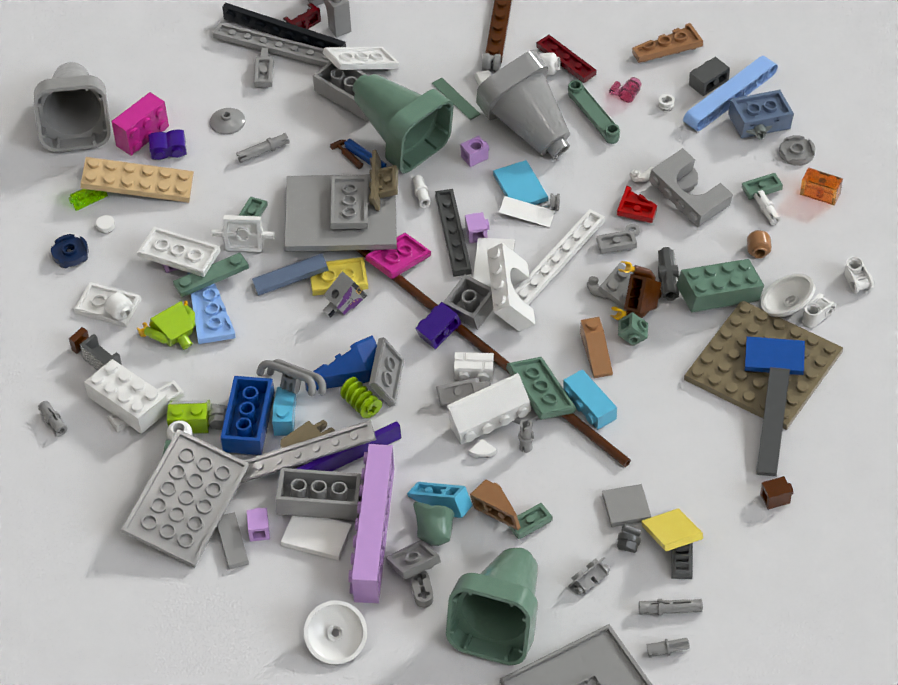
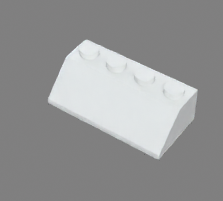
(488, 409)

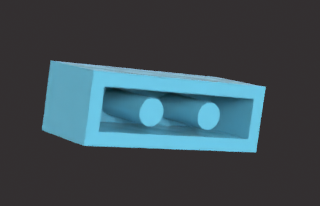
(590, 399)

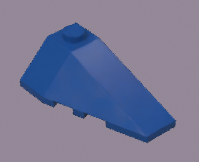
(354, 363)

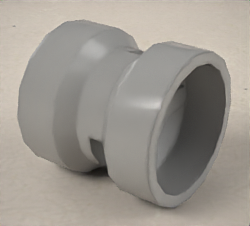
(487, 62)

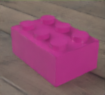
(139, 121)

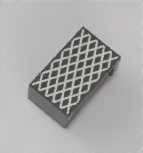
(95, 354)

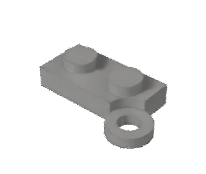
(619, 240)

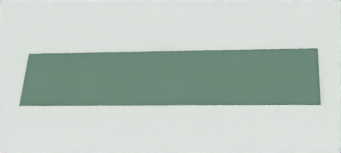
(462, 104)

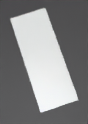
(527, 211)

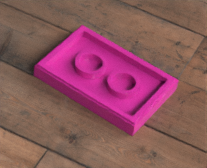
(396, 261)

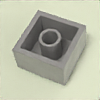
(470, 301)

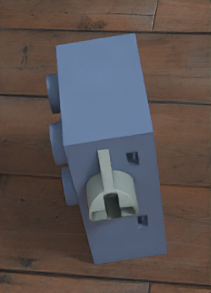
(760, 114)

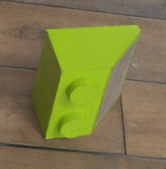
(191, 411)

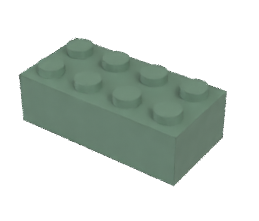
(720, 285)

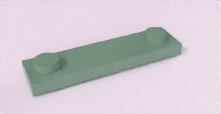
(217, 272)

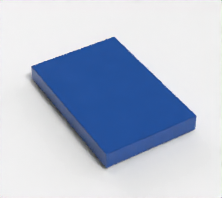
(776, 353)

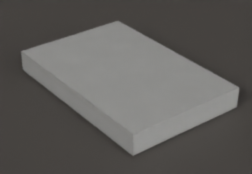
(386, 372)

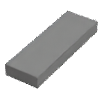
(232, 541)

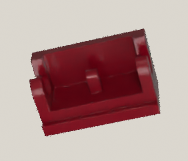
(306, 19)

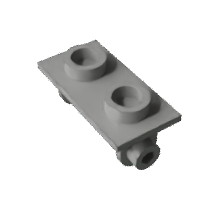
(583, 580)

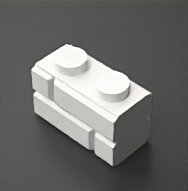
(473, 366)

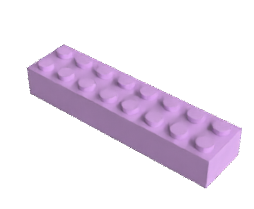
(372, 524)

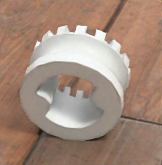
(666, 106)

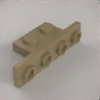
(383, 181)

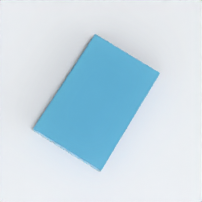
(520, 183)

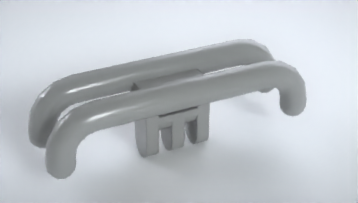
(292, 376)

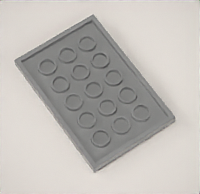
(185, 498)

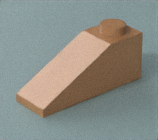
(595, 347)
(493, 502)

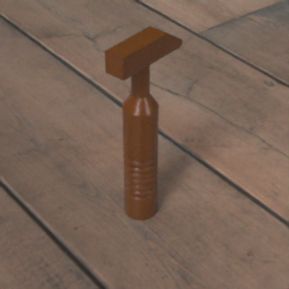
(338, 144)

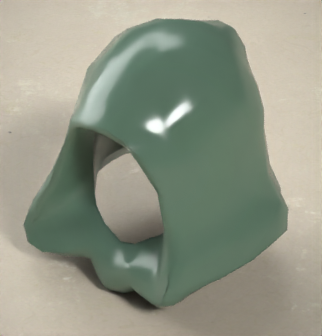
(433, 523)

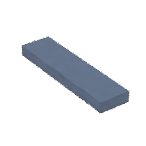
(290, 274)

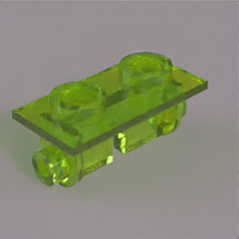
(86, 197)

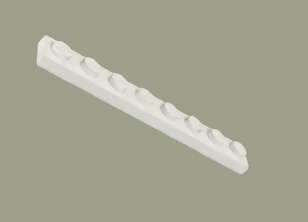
(559, 256)

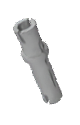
(270, 144)
(670, 606)

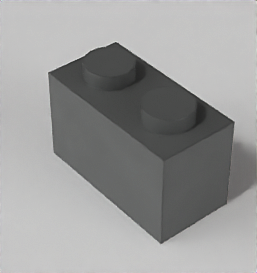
(709, 76)

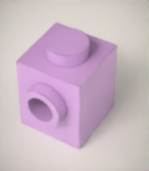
(476, 226)

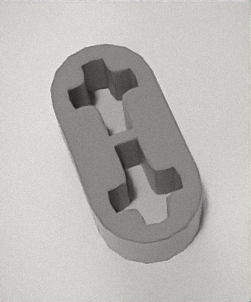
(426, 587)

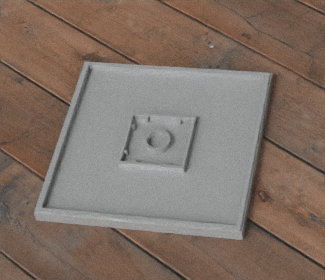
(310, 218)
(591, 660)

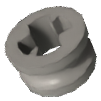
(554, 201)

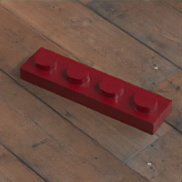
(568, 59)

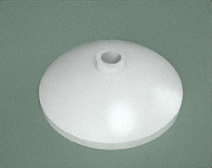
(788, 295)
(337, 616)

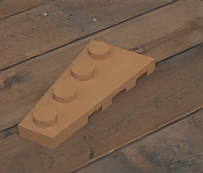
(674, 43)

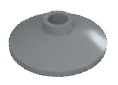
(227, 121)

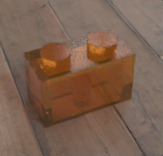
(821, 186)

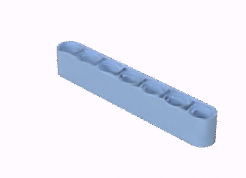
(738, 86)

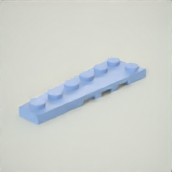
(211, 316)

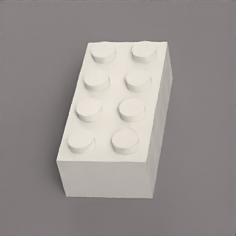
(126, 396)

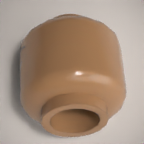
(759, 244)

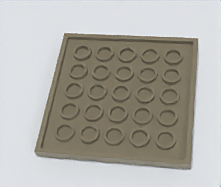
(722, 362)

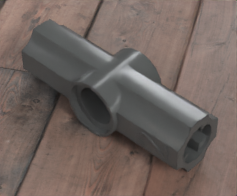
(668, 273)

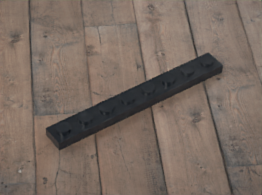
(278, 28)

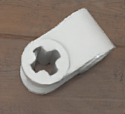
(857, 275)
(817, 311)

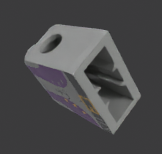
(343, 295)

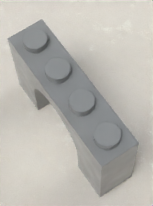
(338, 15)
(696, 207)

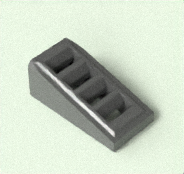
(682, 574)

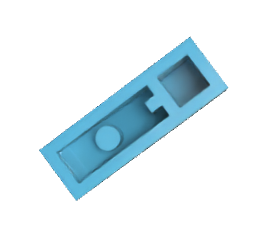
(283, 412)
(446, 495)

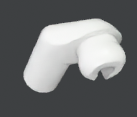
(640, 177)

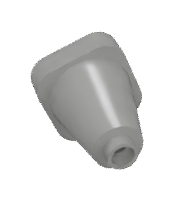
(526, 104)
(72, 110)

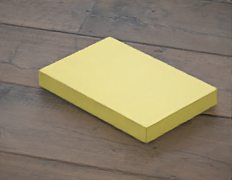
(351, 267)
(672, 529)

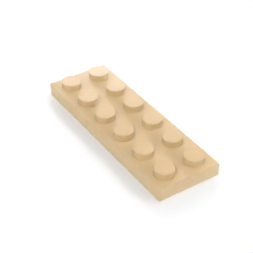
(137, 179)

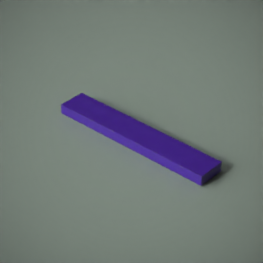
(334, 461)

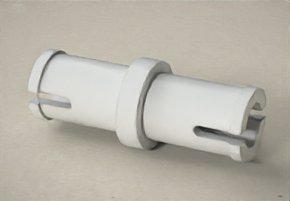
(421, 191)
(767, 207)

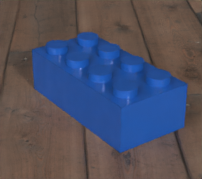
(247, 415)

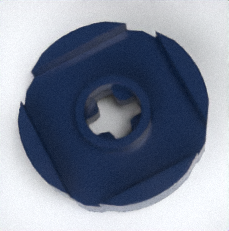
(73, 258)

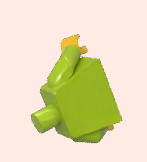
(171, 326)

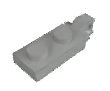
(263, 69)
(457, 390)

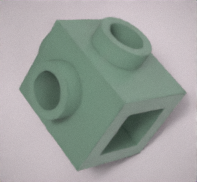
(633, 329)

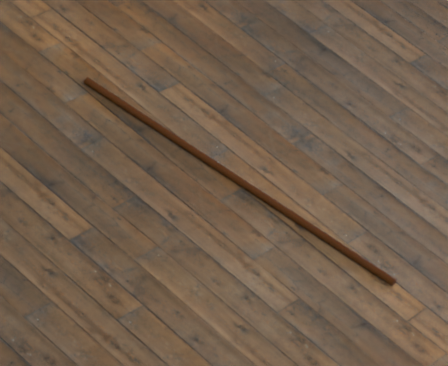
(502, 362)

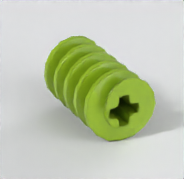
(360, 398)

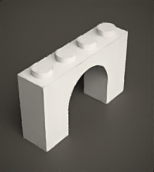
(504, 270)

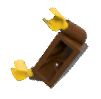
(641, 293)

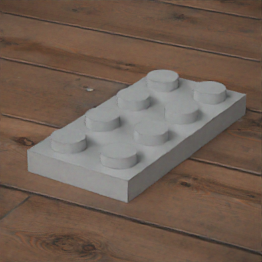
(349, 202)

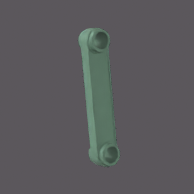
(594, 111)

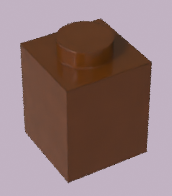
(776, 492)

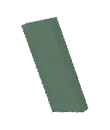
(542, 388)

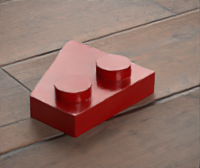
(636, 207)

